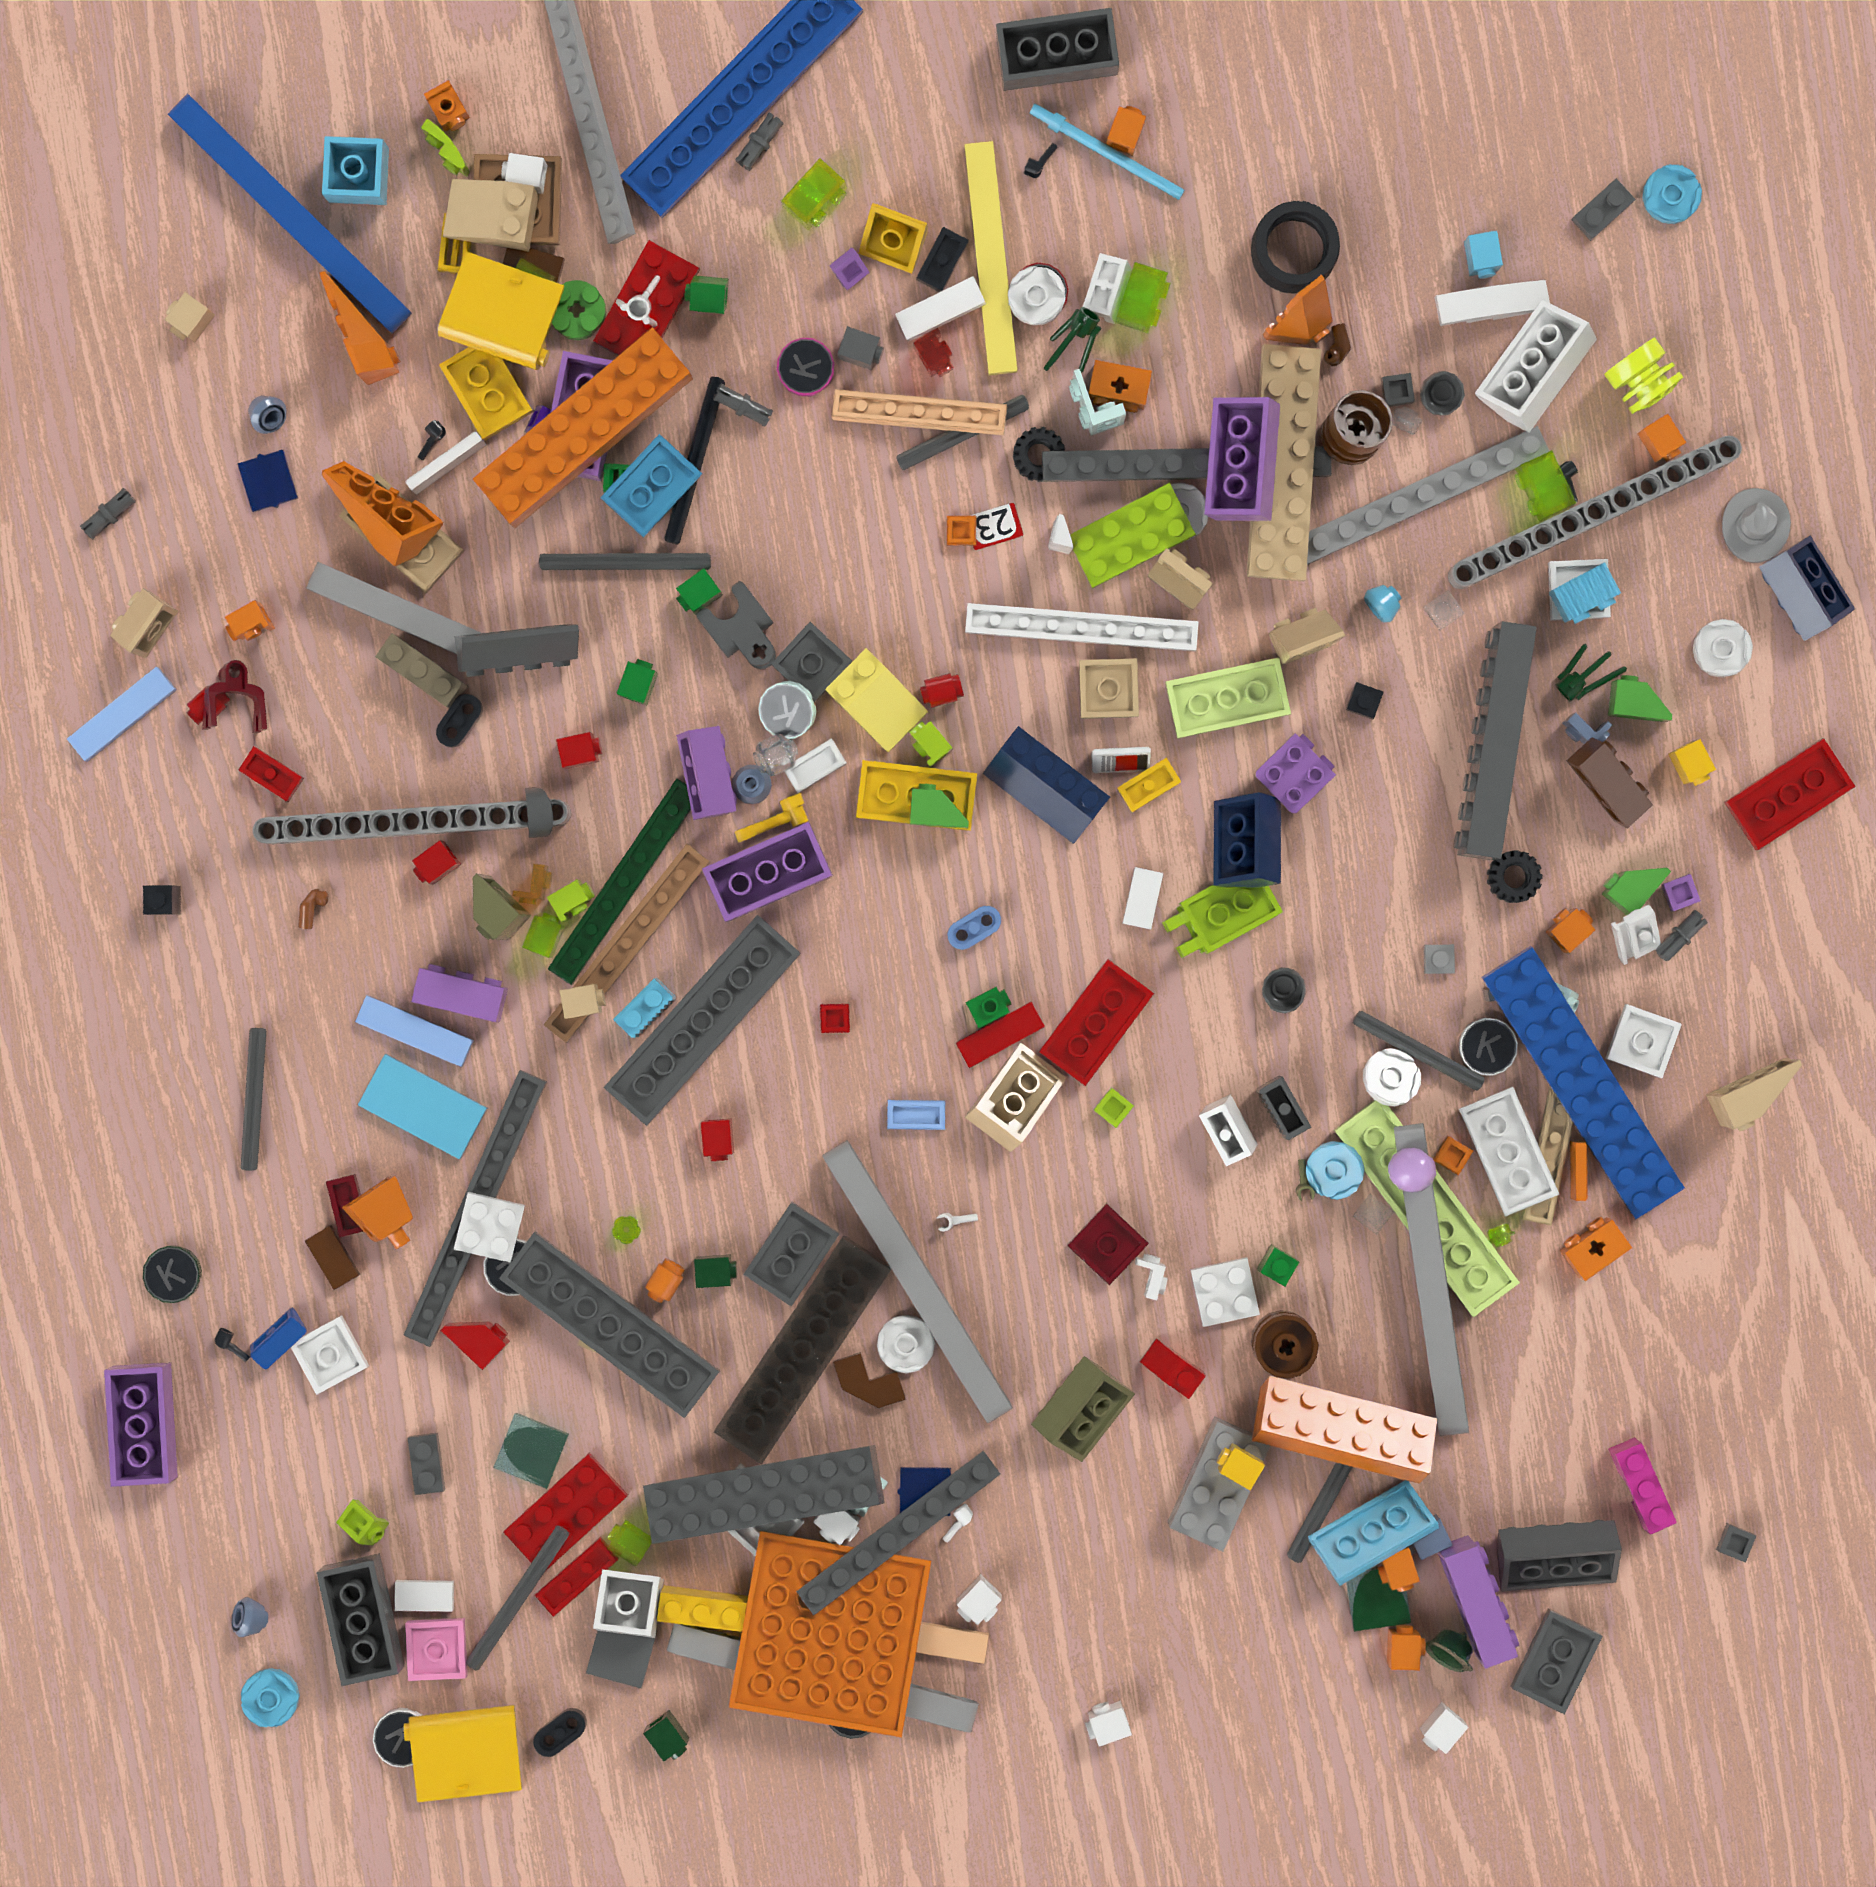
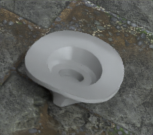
(1756, 525)

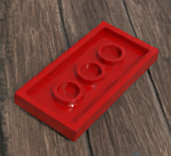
(618, 328)
(1789, 794)
(1096, 1022)
(573, 1502)

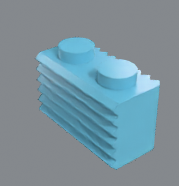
(1584, 593)
(644, 1008)

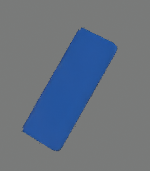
(277, 1339)

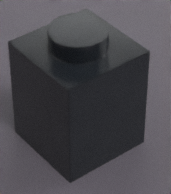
(161, 900)

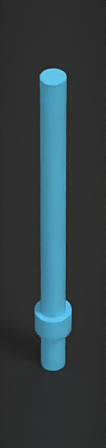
(1059, 124)

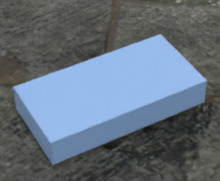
(916, 1114)

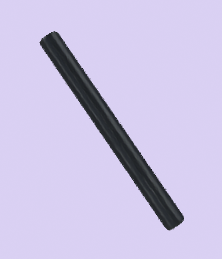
(696, 457)

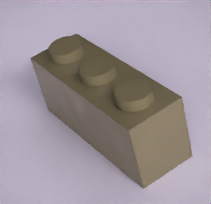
(421, 670)

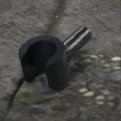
(1034, 168)
(436, 433)
(1569, 470)
(223, 1340)

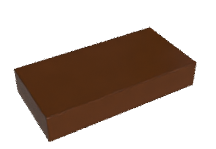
(546, 261)
(332, 1257)

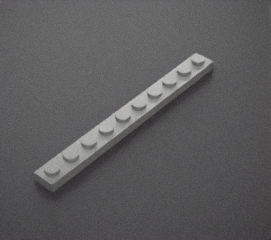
(590, 120)
(1425, 494)

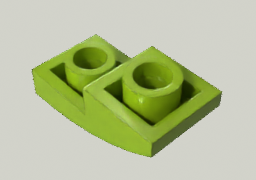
(449, 153)

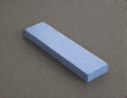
(121, 714)
(414, 1031)

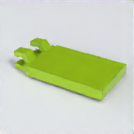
(1222, 915)

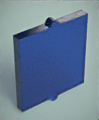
(267, 480)
(918, 1481)

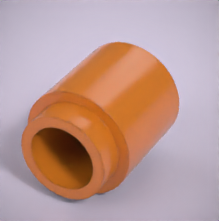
(665, 1281)

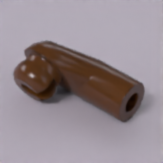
(1340, 347)

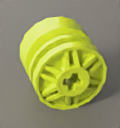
(1644, 376)

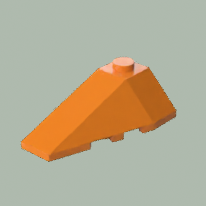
(1305, 316)
(366, 348)
(386, 519)

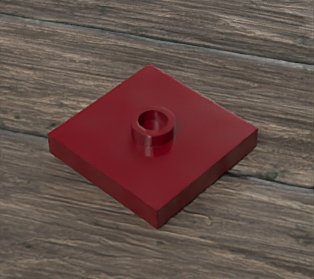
(1107, 1244)

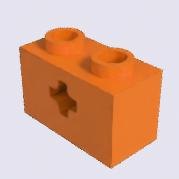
(1134, 380)
(1610, 1247)

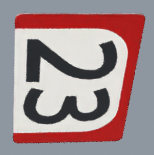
(997, 526)

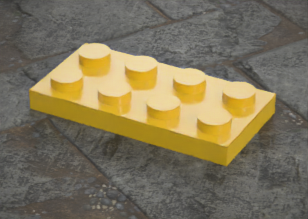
(887, 790)

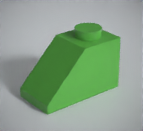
(1636, 701)
(934, 808)
(1633, 888)

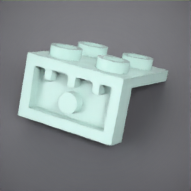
(1106, 418)

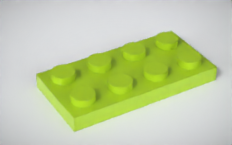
(1131, 535)

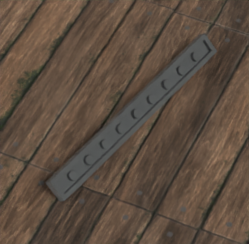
(1142, 464)
(487, 1182)

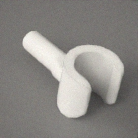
(954, 1220)
(963, 1516)

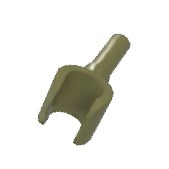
(1303, 1181)

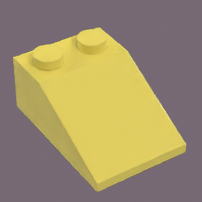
(876, 700)

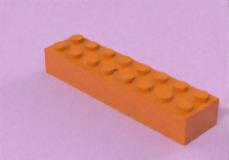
(583, 428)

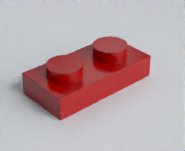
(271, 773)

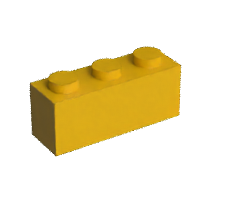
(702, 1608)

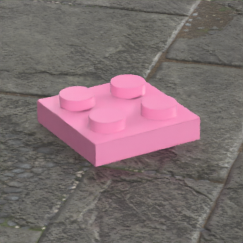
(436, 1649)

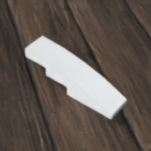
(1491, 302)

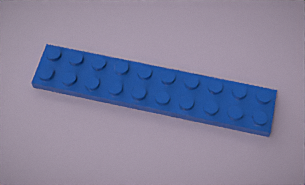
(736, 99)
(1582, 1082)

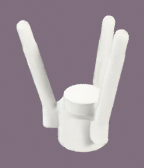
(639, 305)

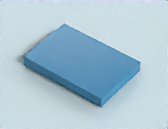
(651, 485)

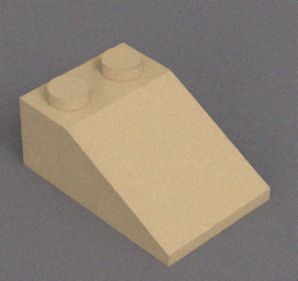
(491, 213)
(1305, 636)
(1750, 1096)
(1016, 1098)

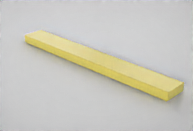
(990, 257)

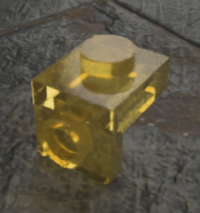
(540, 882)

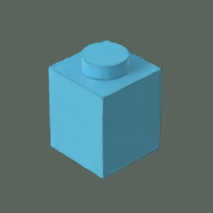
(1483, 254)

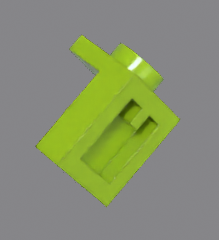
(362, 1524)

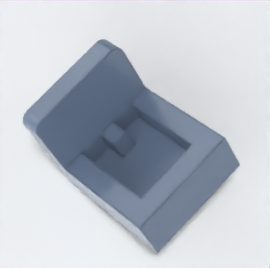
(1578, 729)

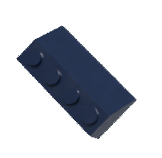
(1046, 785)

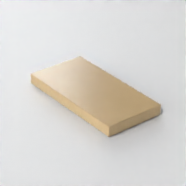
(431, 560)

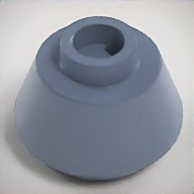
(267, 414)
(743, 789)
(248, 1617)

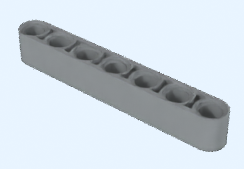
(386, 607)

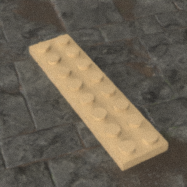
(1281, 545)

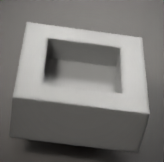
(1439, 959)

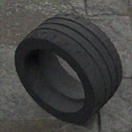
(1301, 212)

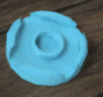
(1672, 194)
(1335, 1170)
(270, 1697)

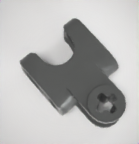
(743, 630)

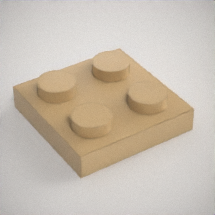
(1108, 688)

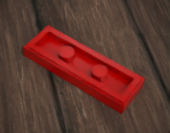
(1000, 1034)
(576, 1576)

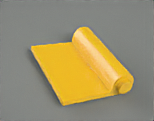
(501, 311)
(464, 1753)

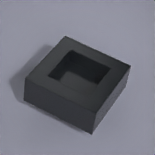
(1364, 700)

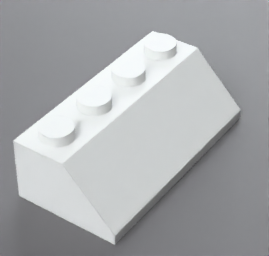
(1536, 365)

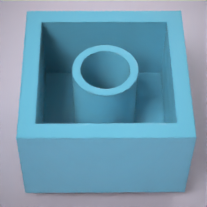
(355, 170)

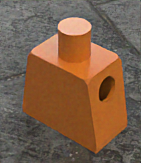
(382, 1212)

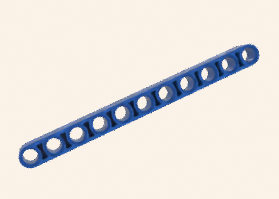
(289, 213)

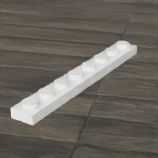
(1081, 627)

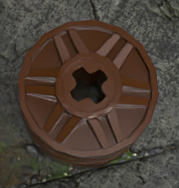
(1369, 426)

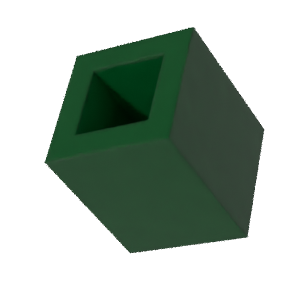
(714, 1271)
(667, 1736)

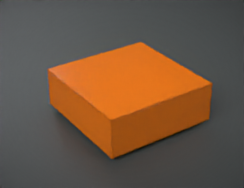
(961, 530)
(1452, 1155)

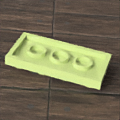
(1228, 698)

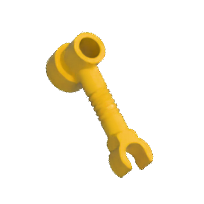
(792, 812)

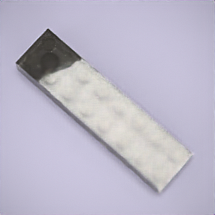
(802, 1349)

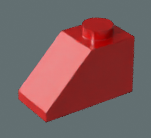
(477, 1340)
(1173, 1368)

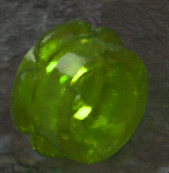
(618, 1230)
(1500, 1235)

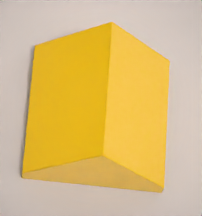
(893, 238)

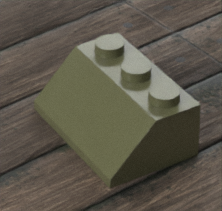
(496, 909)
(1082, 1409)

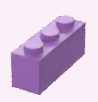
(706, 772)
(460, 993)

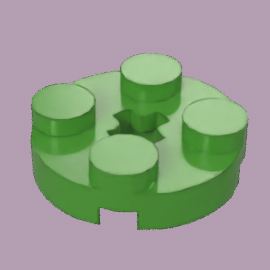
(589, 320)

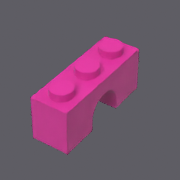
(1643, 1485)

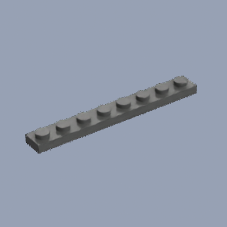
(898, 1532)

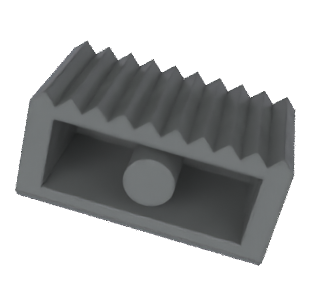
(1283, 1108)

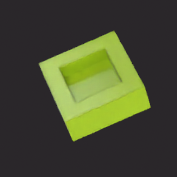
(1113, 1107)

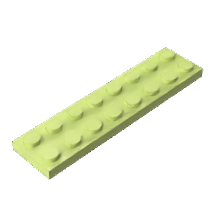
(1470, 1260)

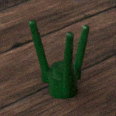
(1082, 323)
(1572, 684)

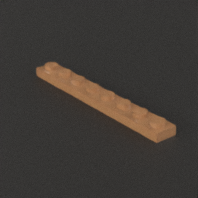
(634, 933)

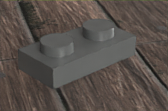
(1603, 209)
(426, 1463)

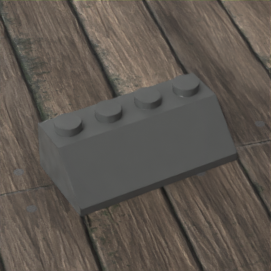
(517, 648)
(1558, 1555)

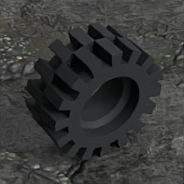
(1025, 442)
(1531, 882)

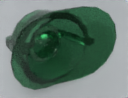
(1451, 1650)

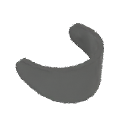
(539, 812)

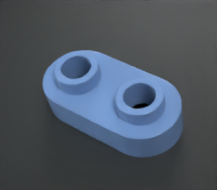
(974, 928)

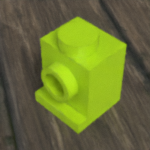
(930, 742)
(571, 899)

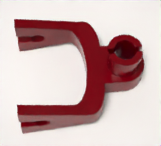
(239, 685)

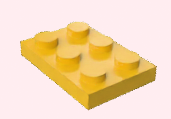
(486, 390)

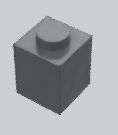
(860, 348)

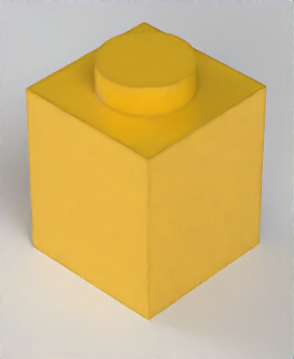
(1692, 762)
(1240, 1466)

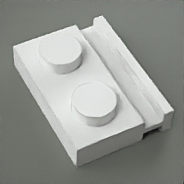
(1636, 934)

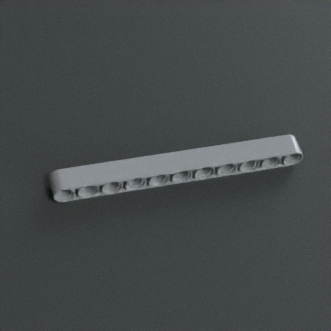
(1605, 503)
(398, 825)
(917, 1281)
(1434, 1296)
(922, 1703)

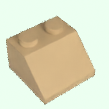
(143, 623)

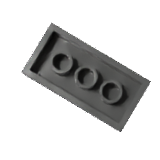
(1057, 49)
(360, 1619)

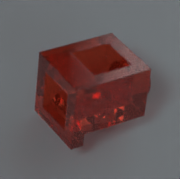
(934, 353)

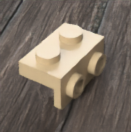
(1180, 579)

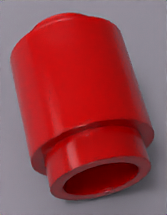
(941, 690)
(196, 705)

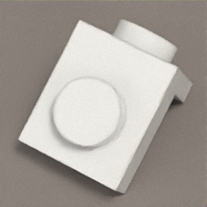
(1156, 1282)

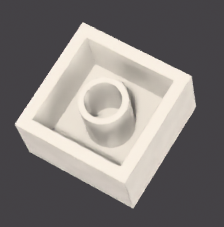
(628, 1603)

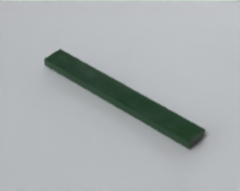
(622, 884)

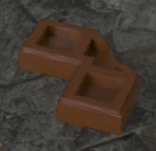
(876, 1391)

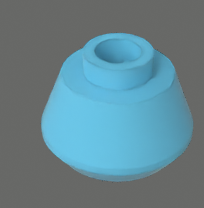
(1383, 602)

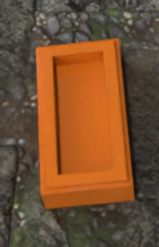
(1578, 1171)

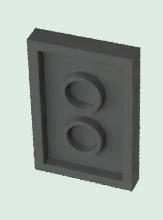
(791, 1254)
(1556, 1661)

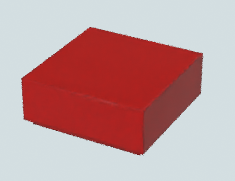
(835, 1018)

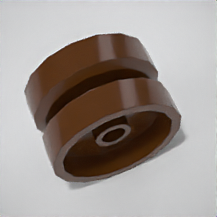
(1287, 1361)

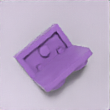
(1295, 773)

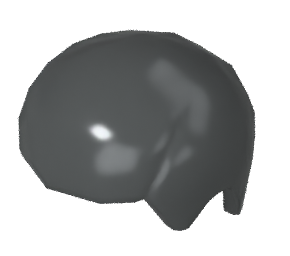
(1442, 393)
(1284, 990)

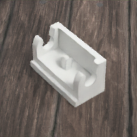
(1108, 287)

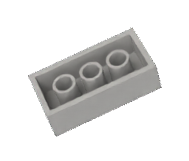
(1208, 1499)

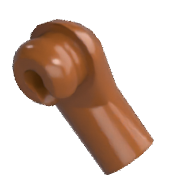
(308, 906)

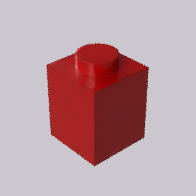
(579, 750)
(435, 863)
(717, 1139)

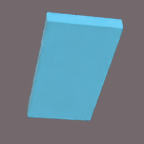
(422, 1106)
(1373, 1532)

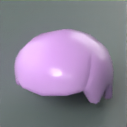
(1412, 1170)

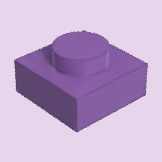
(849, 268)
(1680, 892)

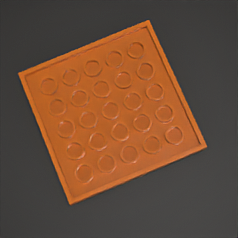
(846, 1661)

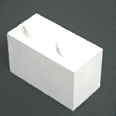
(1228, 1130)

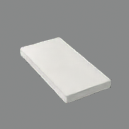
(1509, 1151)

